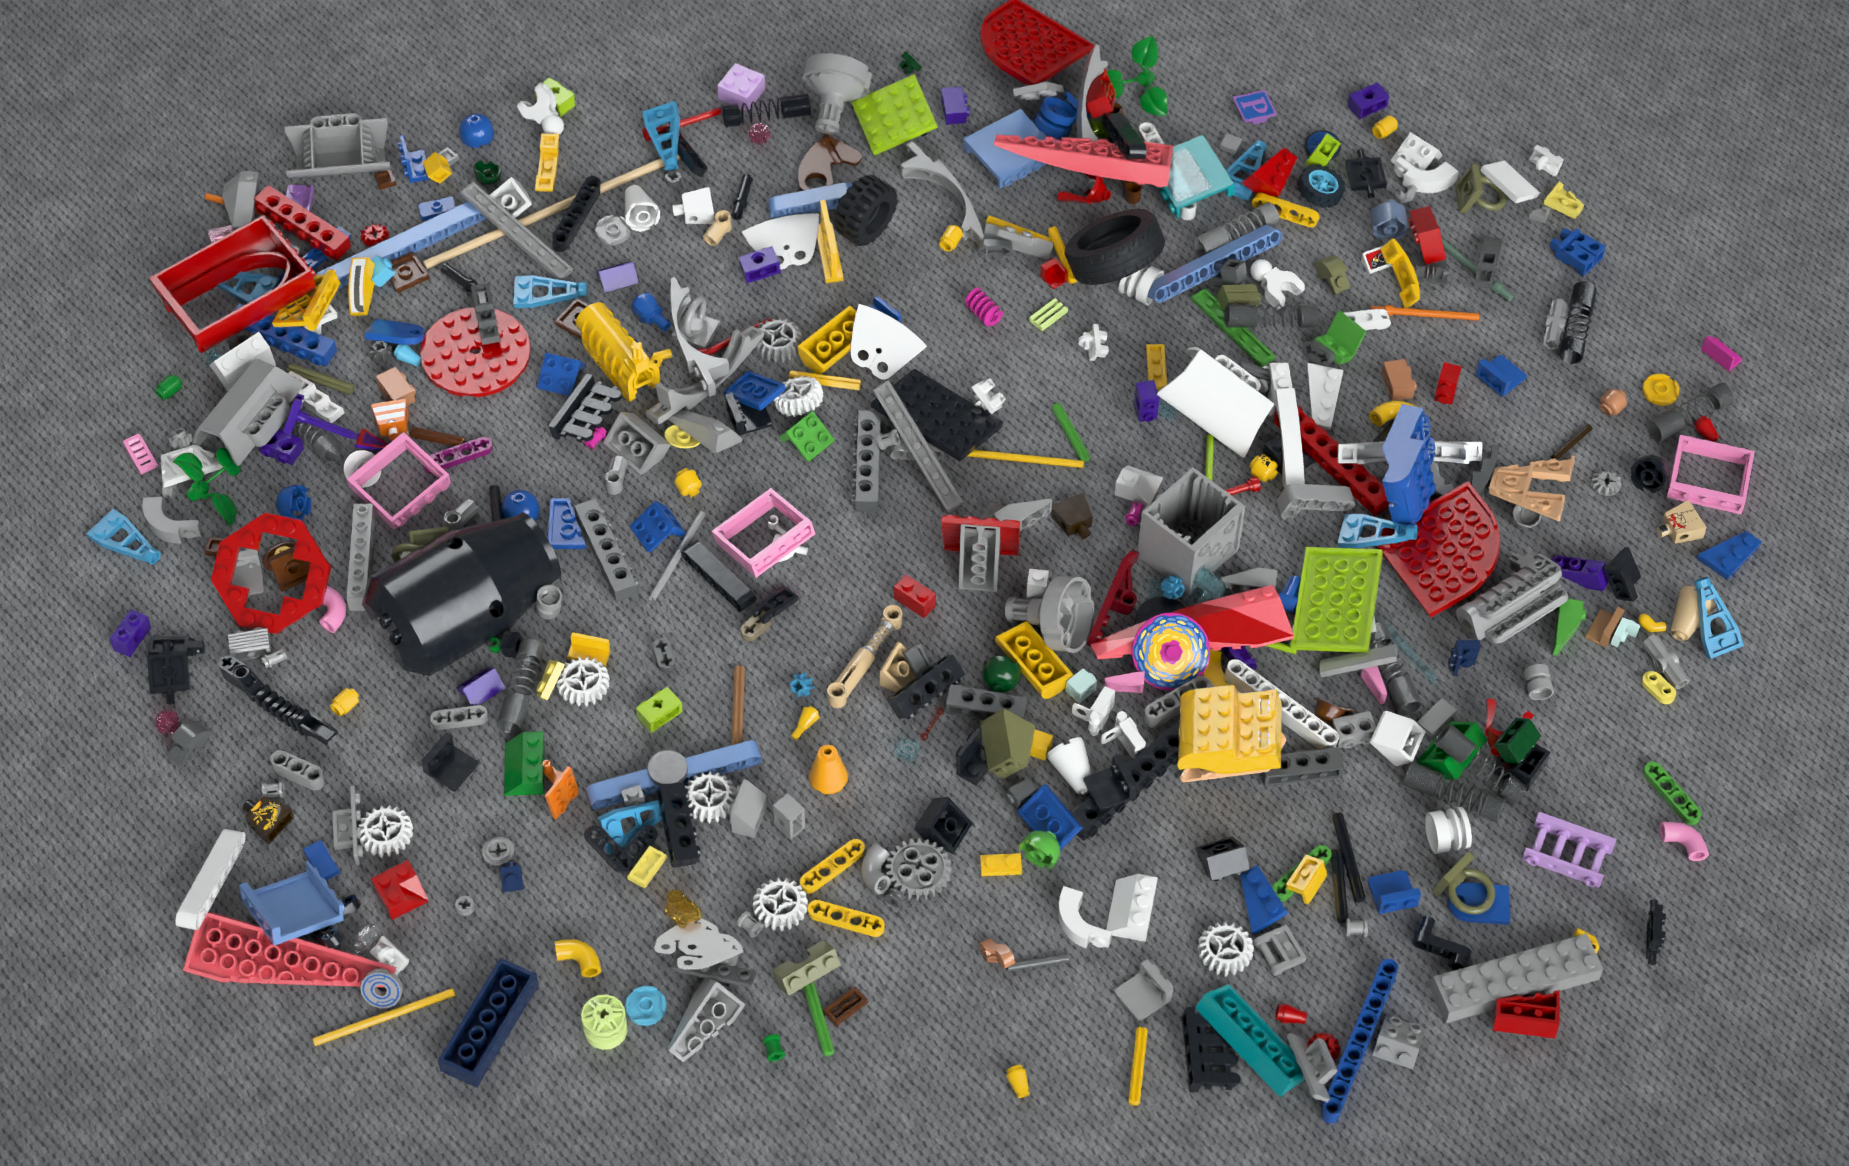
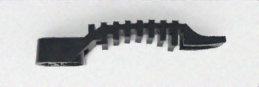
(299, 719)

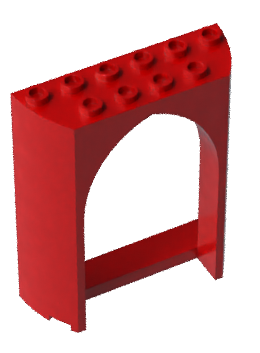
(242, 250)

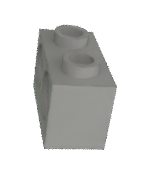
(1353, 727)

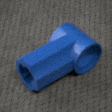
(1290, 594)

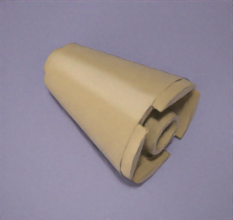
(1686, 615)

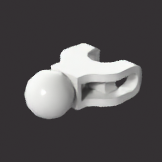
(543, 110)
(1275, 281)

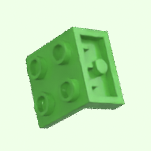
(1343, 338)
(808, 436)

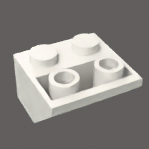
(1397, 738)

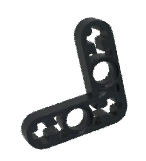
(624, 852)
(330, 935)

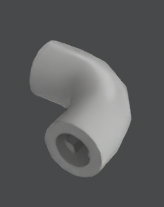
(871, 869)

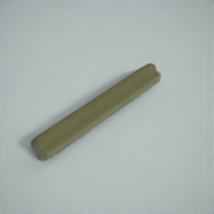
(321, 379)

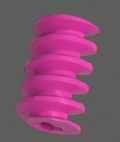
(983, 307)

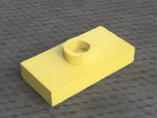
(647, 867)

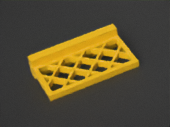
(828, 247)
(316, 304)

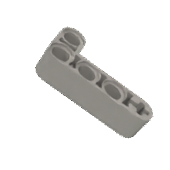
(1314, 498)
(1157, 712)

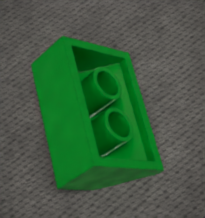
(1441, 762)
(524, 764)

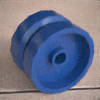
(1055, 117)

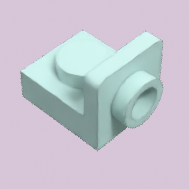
(1625, 628)

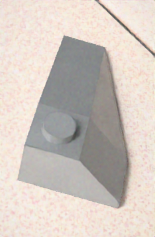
(239, 197)
(706, 430)
(706, 1013)

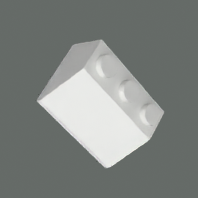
(236, 361)
(1132, 906)

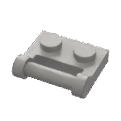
(1285, 946)

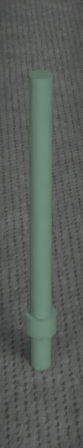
(1497, 286)

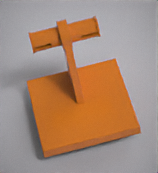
(562, 790)

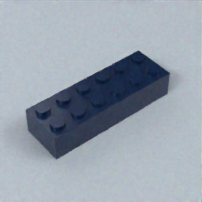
(488, 1022)

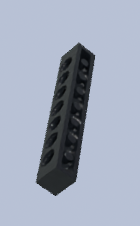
(1144, 779)

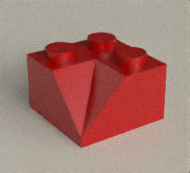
(399, 889)

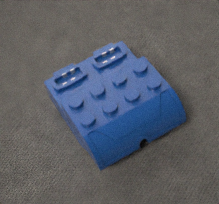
(1409, 456)

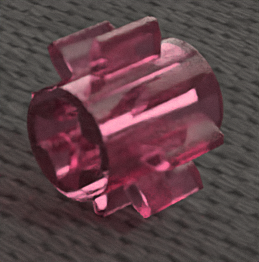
(759, 133)
(167, 722)

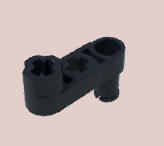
(1457, 953)

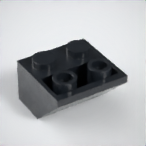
(1529, 768)

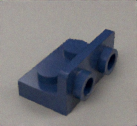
(1463, 654)

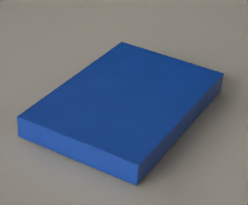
(755, 390)
(1048, 813)

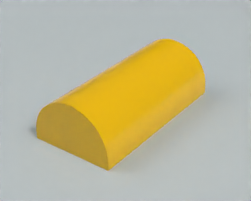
(829, 342)
(1036, 659)

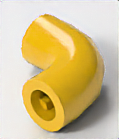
(1386, 412)
(580, 952)

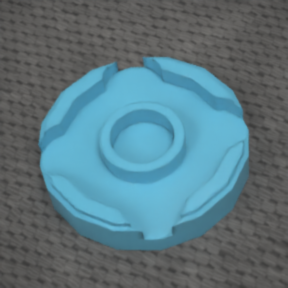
(644, 1011)

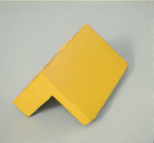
(589, 646)
(1307, 878)

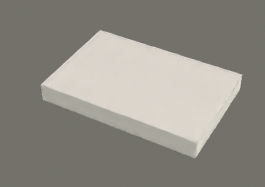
(1509, 181)

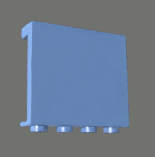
(1000, 162)
(293, 905)

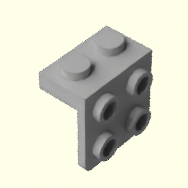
(249, 572)
(1145, 991)
(1399, 1041)

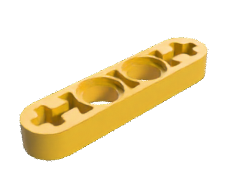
(1286, 206)
(834, 868)
(847, 915)

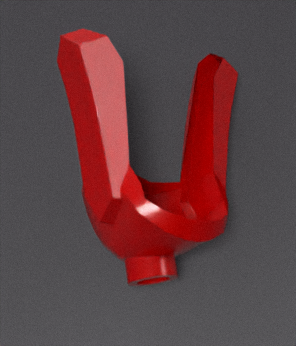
(1095, 195)
(1492, 734)

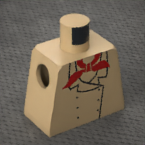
(1682, 524)

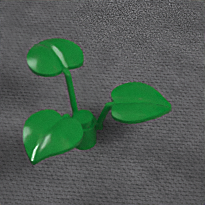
(1146, 54)
(193, 468)

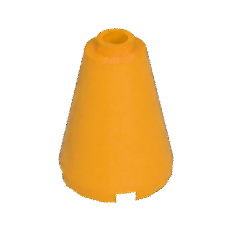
(828, 771)

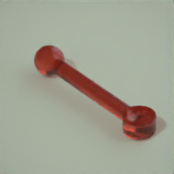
(924, 736)

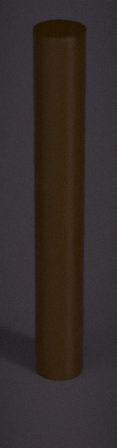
(1574, 440)

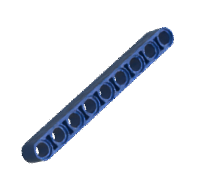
(1357, 1048)

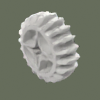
(800, 396)
(595, 680)
(699, 793)
(397, 832)
(766, 897)
(1215, 937)

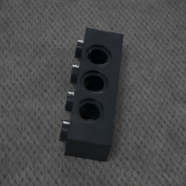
(900, 699)
(678, 854)

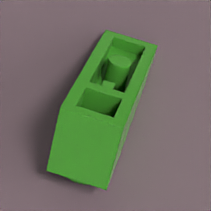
(1567, 622)

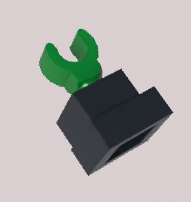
(508, 645)

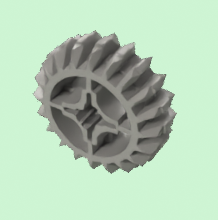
(779, 344)

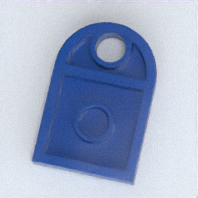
(395, 332)
(1474, 895)

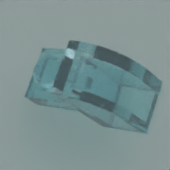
(1211, 584)

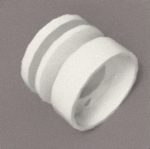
(1140, 283)
(1448, 830)

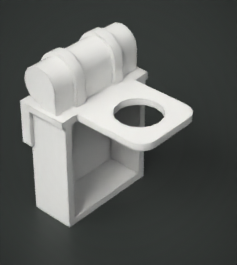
(1099, 712)
(1127, 733)

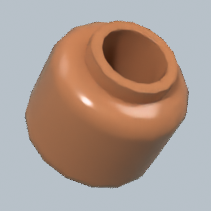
(1613, 402)

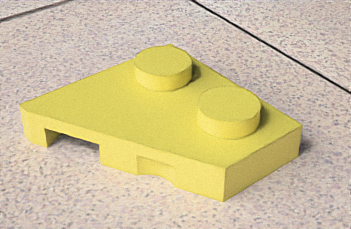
(1564, 202)
(549, 679)

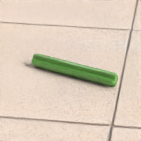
(1070, 432)
(818, 1019)

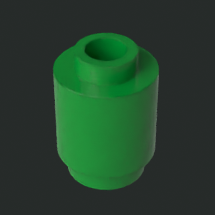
(168, 387)

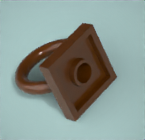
(286, 569)

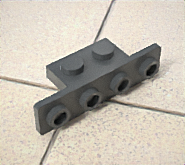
(722, 973)

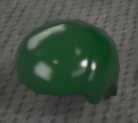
(487, 173)

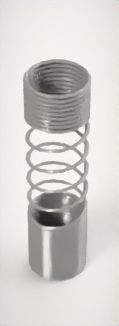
(1217, 237)

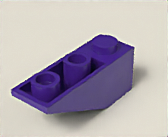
(1583, 571)

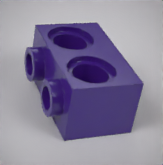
(283, 447)

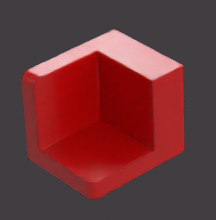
(1054, 273)

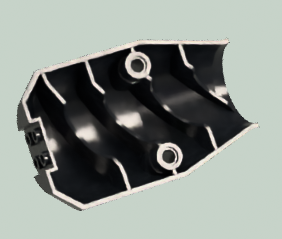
(443, 597)

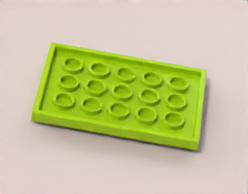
(1337, 599)

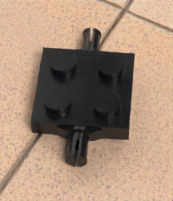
(1365, 173)
(168, 672)
(1654, 932)

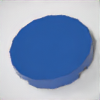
(1073, 101)

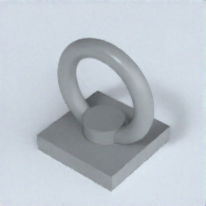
(697, 327)

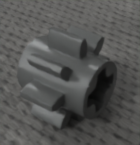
(381, 351)

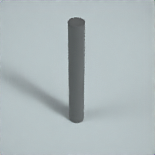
(1039, 962)

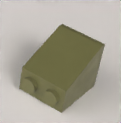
(1006, 742)

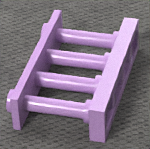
(1569, 831)

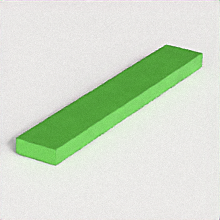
(1241, 336)

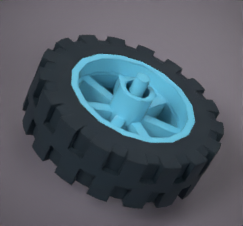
(1317, 191)

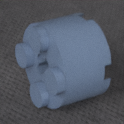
(1389, 220)

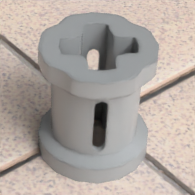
(888, 439)
(273, 789)
(751, 925)
(1356, 927)

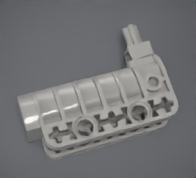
(1514, 600)

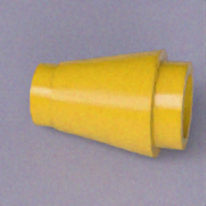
(1018, 1080)

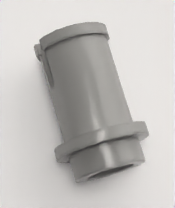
(273, 658)

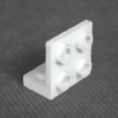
(1417, 152)

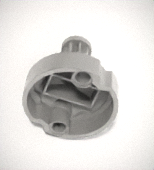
(835, 81)
(1062, 613)

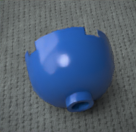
(476, 130)
(293, 499)
(518, 502)

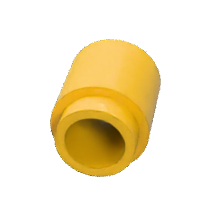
(1385, 127)
(950, 238)
(344, 701)

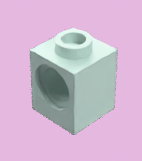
(1081, 685)

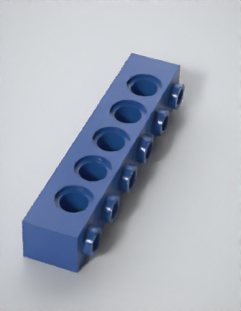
(295, 340)

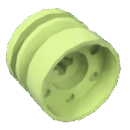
(604, 1032)

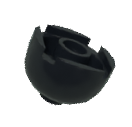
(1650, 469)

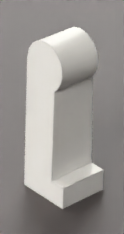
(1370, 319)

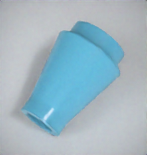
(407, 354)

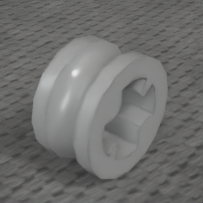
(169, 491)
(464, 899)

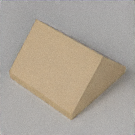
(896, 670)

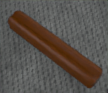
(437, 437)

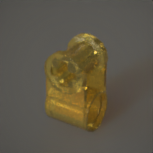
(681, 908)

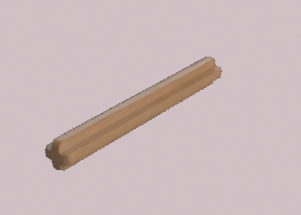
(738, 705)

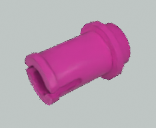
(599, 433)
(1132, 517)

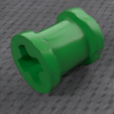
(773, 1047)

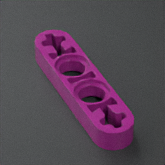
(456, 452)

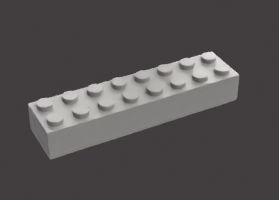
(1524, 973)

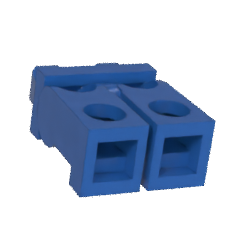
(1578, 250)

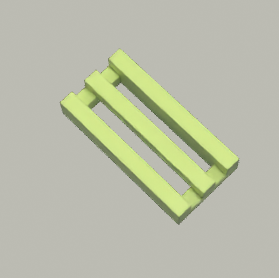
(1055, 306)

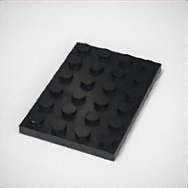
(943, 416)

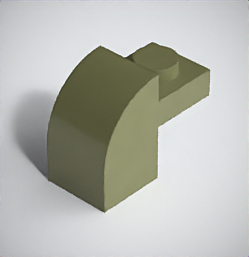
(1334, 271)

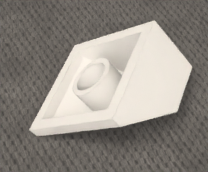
(512, 197)
(1137, 485)

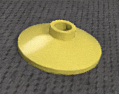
(679, 438)

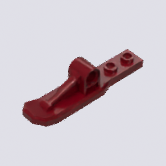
(1119, 593)

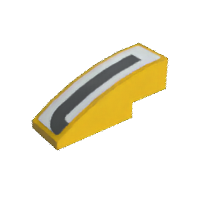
(360, 286)

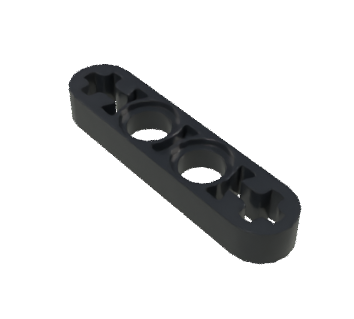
(688, 155)

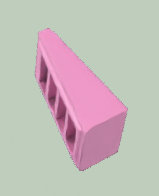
(134, 444)
(1373, 680)
(1126, 683)

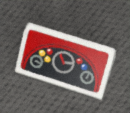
(1374, 260)

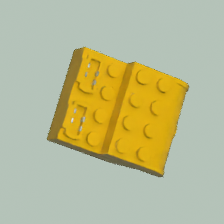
(1230, 730)

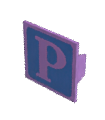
(1255, 107)

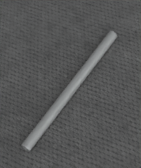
(677, 555)

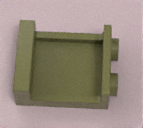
(423, 537)

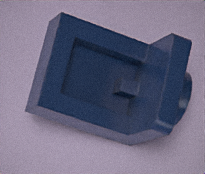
(511, 877)

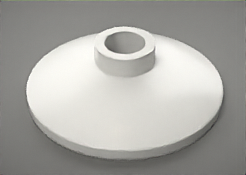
(356, 460)

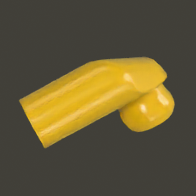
(1593, 940)

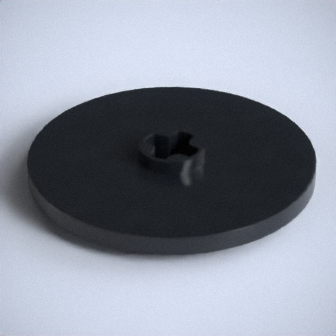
(1156, 606)

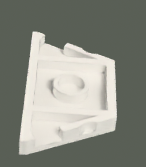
(174, 474)

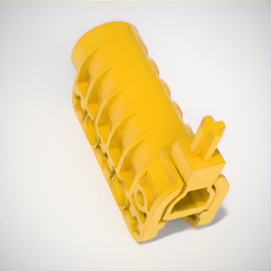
(615, 351)

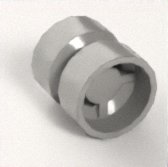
(548, 602)
(1538, 682)

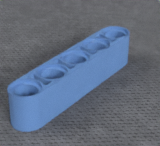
(807, 201)

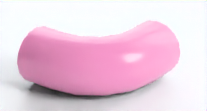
(335, 610)
(1687, 836)

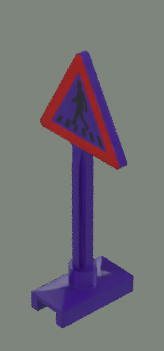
(364, 440)

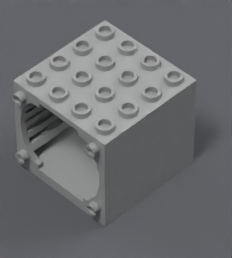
(1190, 502)

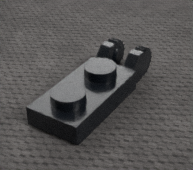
(775, 604)

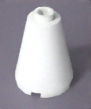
(640, 209)
(1072, 763)

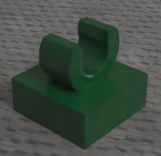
(910, 62)

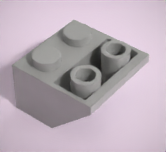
(747, 809)

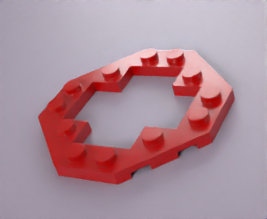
(250, 538)

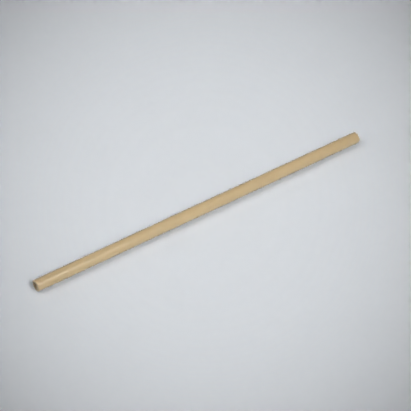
(541, 214)

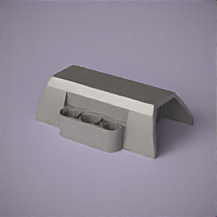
(338, 146)
(251, 410)

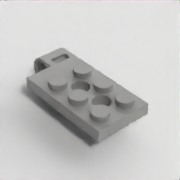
(1038, 91)

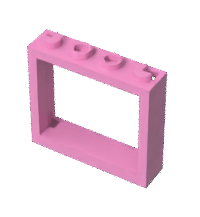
(381, 460)
(1705, 496)
(777, 549)

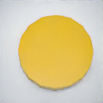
(1663, 394)

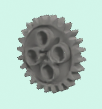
(923, 854)

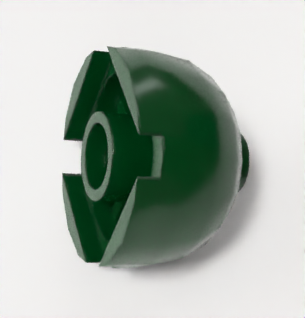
(1001, 674)

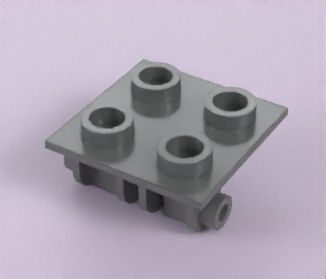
(1431, 273)

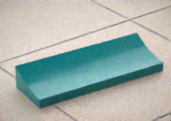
(1251, 1038)

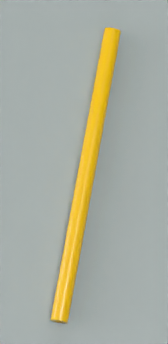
(1027, 458)
(383, 1017)

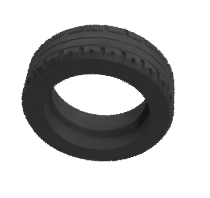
(1115, 246)

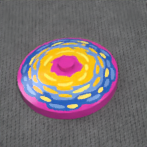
(1170, 650)

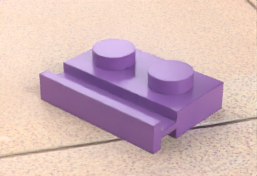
(301, 195)

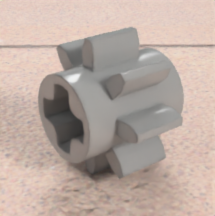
(180, 438)

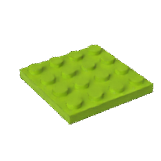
(894, 114)

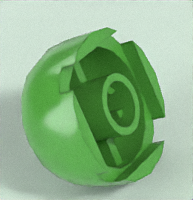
(1041, 848)

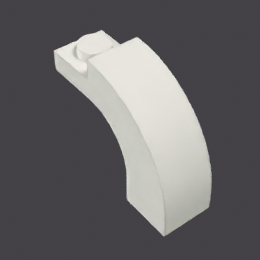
(1426, 181)
(1075, 926)

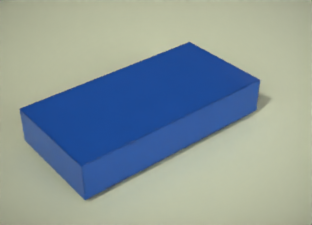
(321, 859)

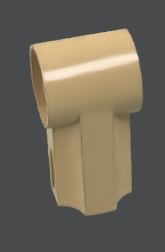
(718, 228)

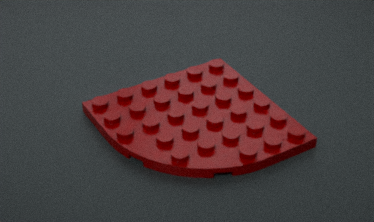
(1029, 43)
(1452, 550)

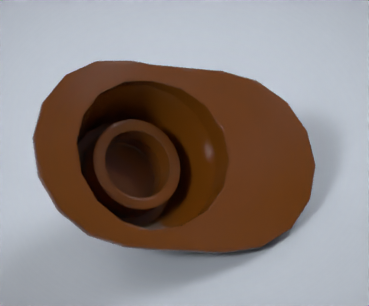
(1328, 712)

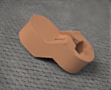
(997, 953)

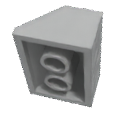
(636, 442)

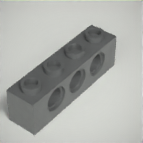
(978, 697)
(1312, 770)

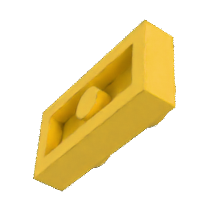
(1001, 864)

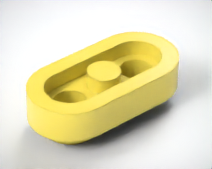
(1658, 686)

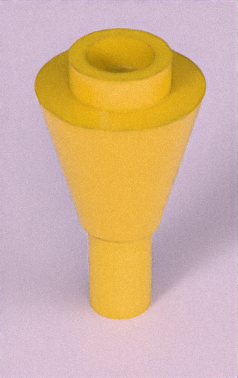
(807, 718)

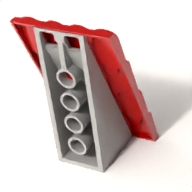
(980, 547)

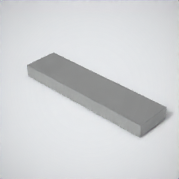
(1358, 661)

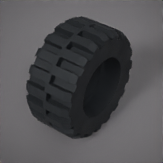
(865, 210)

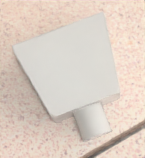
(696, 207)

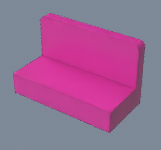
(1720, 353)

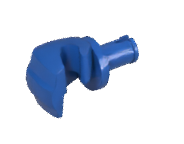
(648, 311)

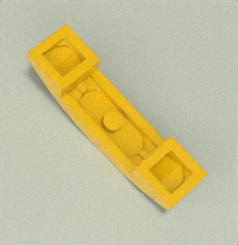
(548, 162)
(1404, 272)

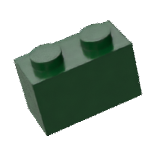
(1517, 740)

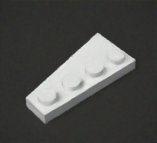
(1323, 393)

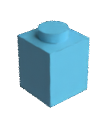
(382, 270)

